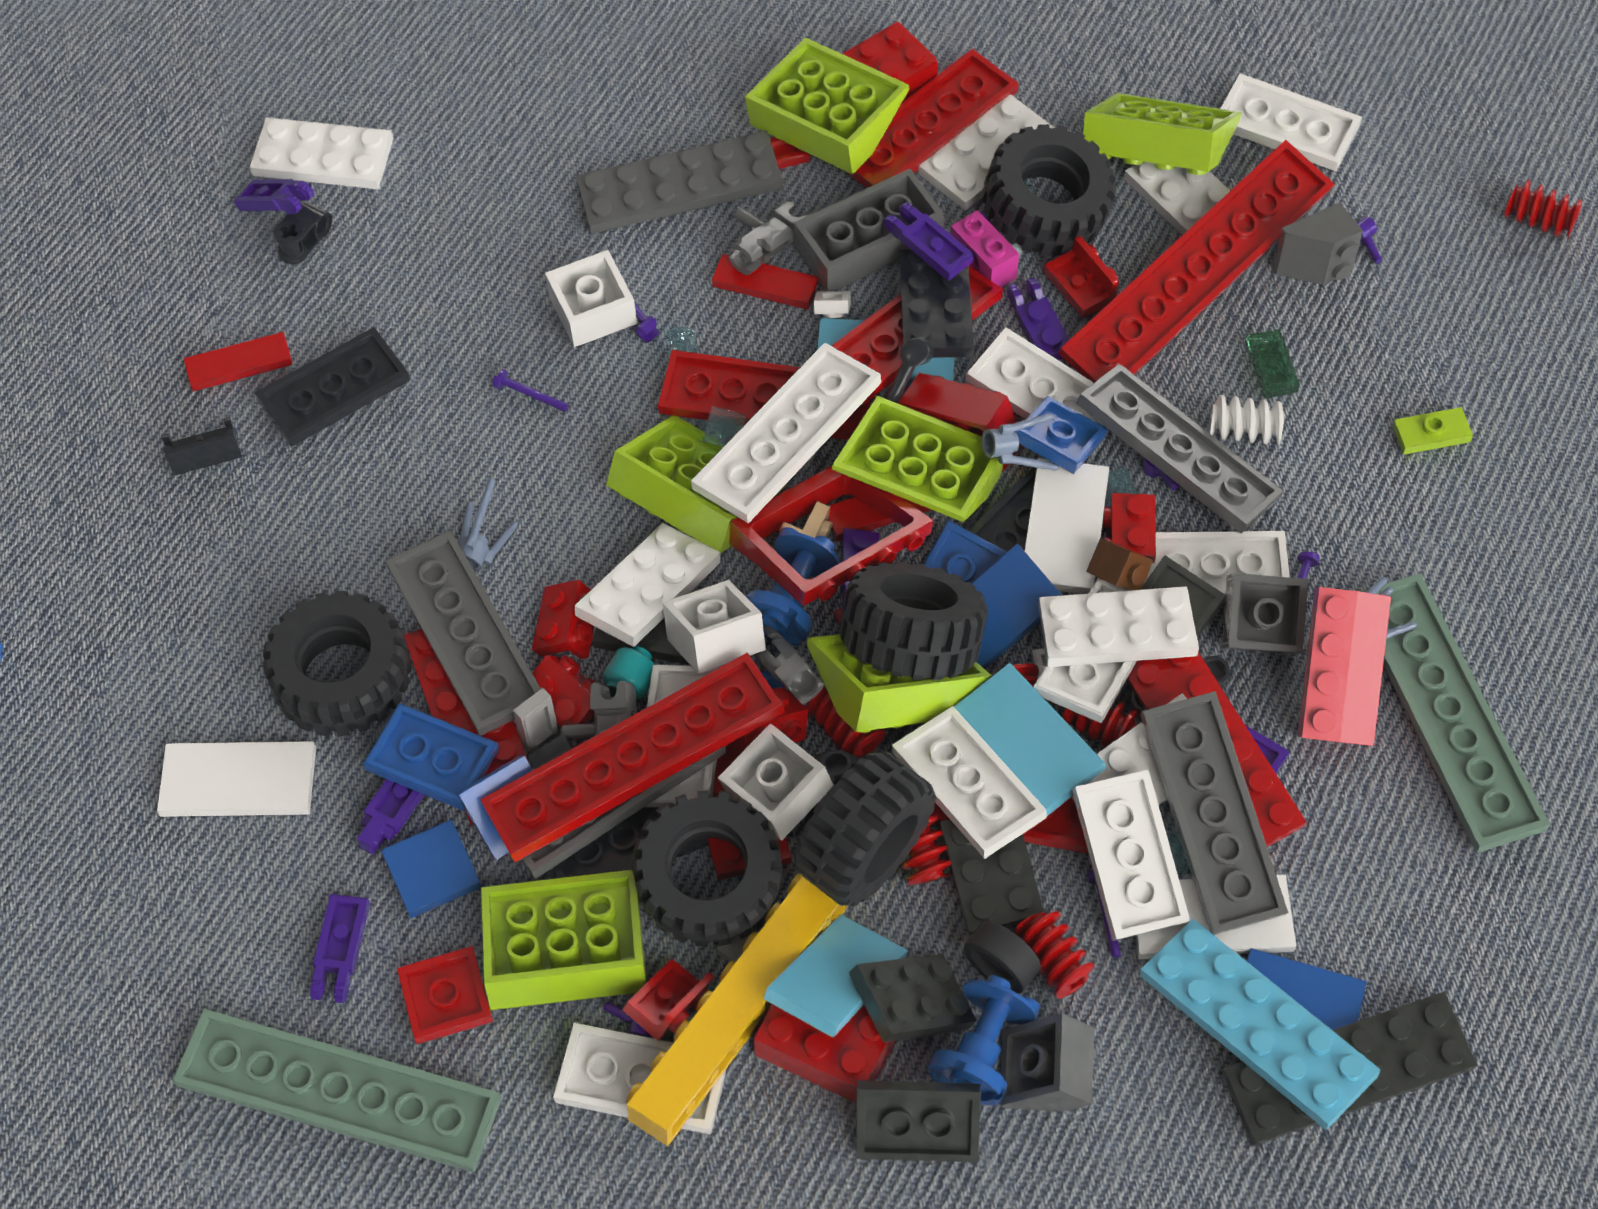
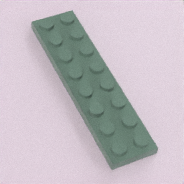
(1456, 723)
(338, 1090)

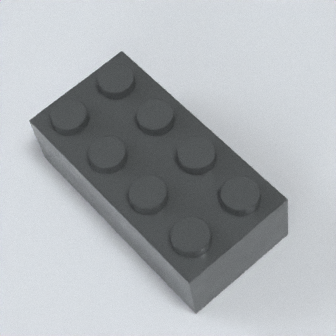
(851, 237)

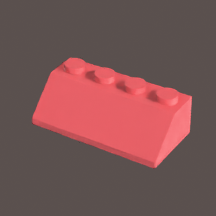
(1344, 666)

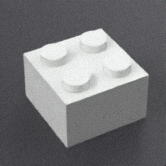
(591, 298)
(713, 626)
(777, 780)

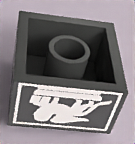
(1264, 613)

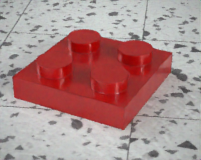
(444, 995)

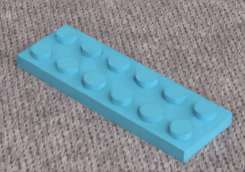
(1260, 1024)

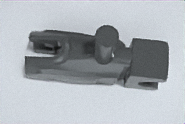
(764, 239)
(789, 668)
(606, 710)

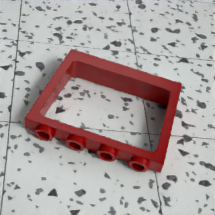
(800, 501)

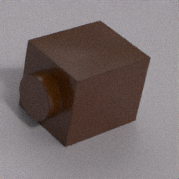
(1119, 565)

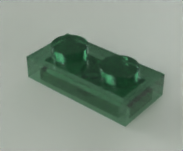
(1272, 363)

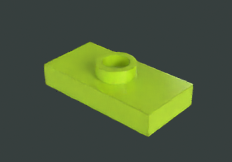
(1432, 430)

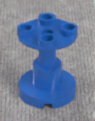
(780, 609)
(977, 1050)

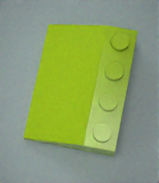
(826, 104)
(1161, 132)
(919, 459)
(658, 476)
(880, 700)
(562, 940)

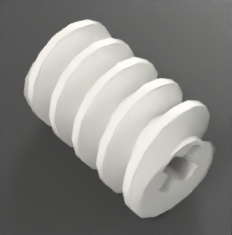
(1247, 419)

